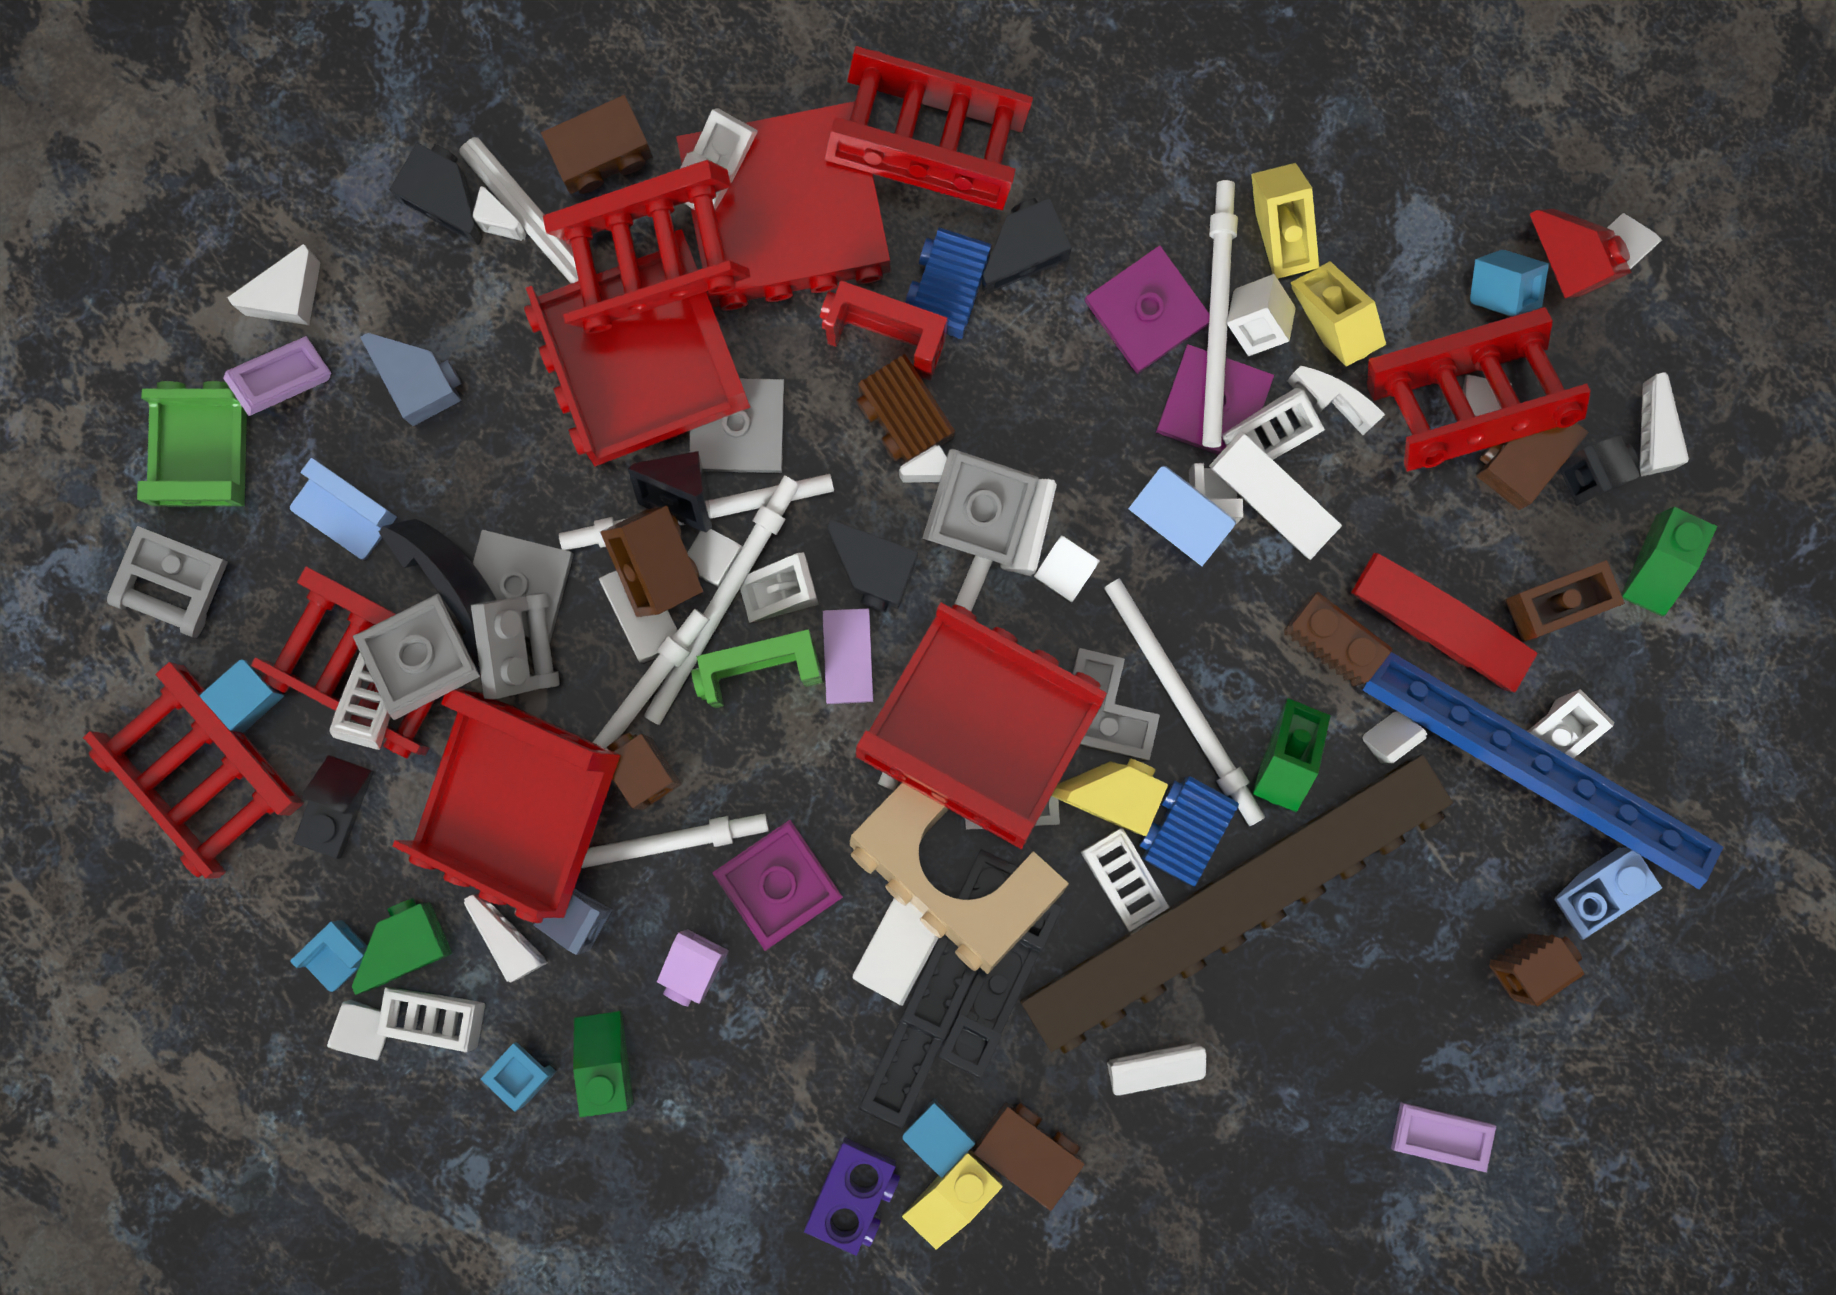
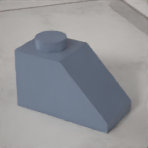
(413, 377)
(579, 926)

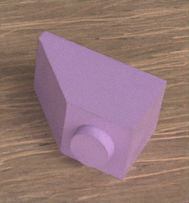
(691, 967)

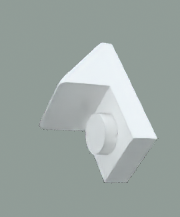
(1572, 724)

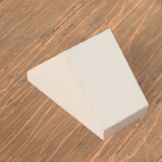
(283, 290)
(779, 589)

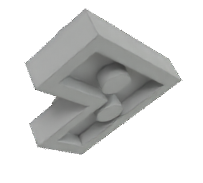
(1115, 726)

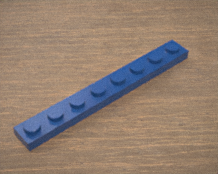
(1545, 770)

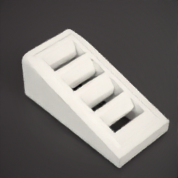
(1304, 413)
(1661, 431)
(354, 732)
(1104, 846)
(508, 946)
(470, 1027)

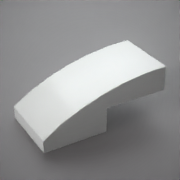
(724, 143)
(1324, 389)

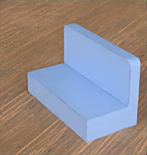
(340, 510)
(1182, 515)

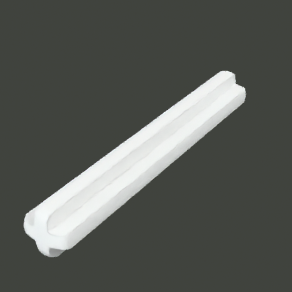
(519, 205)

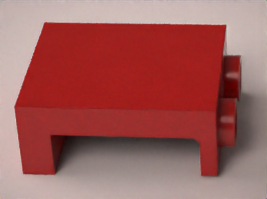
(888, 318)

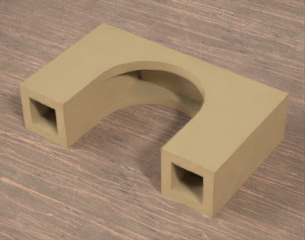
(979, 927)

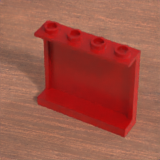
(795, 214)
(642, 375)
(982, 724)
(512, 806)

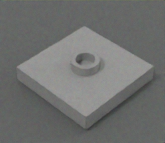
(748, 438)
(980, 507)
(523, 568)
(416, 656)

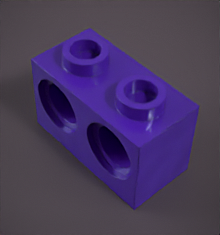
(841, 1192)

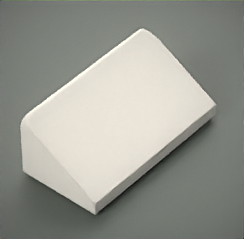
(1034, 530)
(643, 632)
(896, 953)
(1157, 1068)

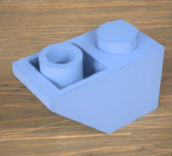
(1606, 891)

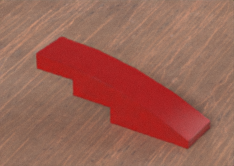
(1444, 622)

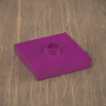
(1148, 309)
(1184, 411)
(777, 885)

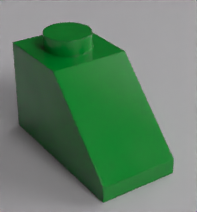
(1668, 560)
(1292, 755)
(401, 945)
(601, 1064)

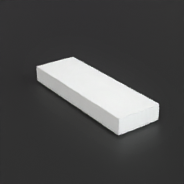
(1275, 495)

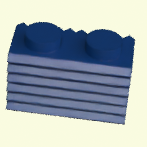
(950, 278)
(1188, 830)

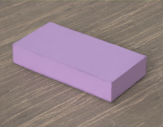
(277, 375)
(847, 656)
(1443, 1137)

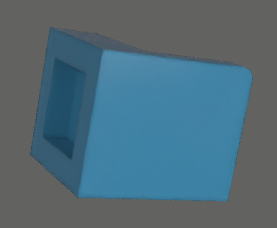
(1508, 283)
(240, 697)
(332, 955)
(517, 1077)
(938, 1138)

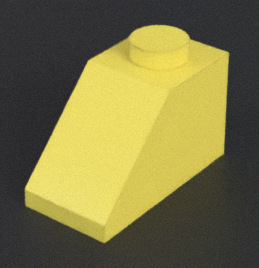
(1286, 219)
(1340, 313)
(1116, 794)
(953, 1200)

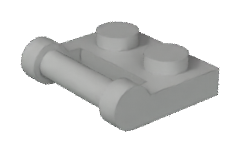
(170, 566)
(503, 646)

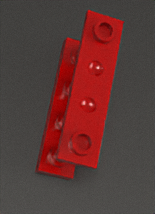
(919, 162)
(616, 214)
(1467, 352)
(364, 614)
(240, 761)

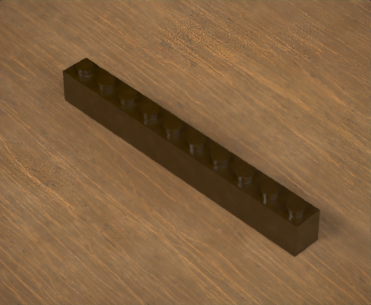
(1235, 903)

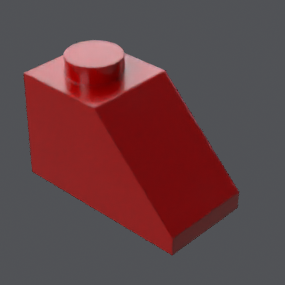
(1580, 251)

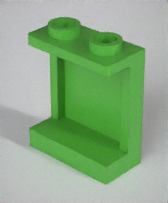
(194, 446)
(753, 657)

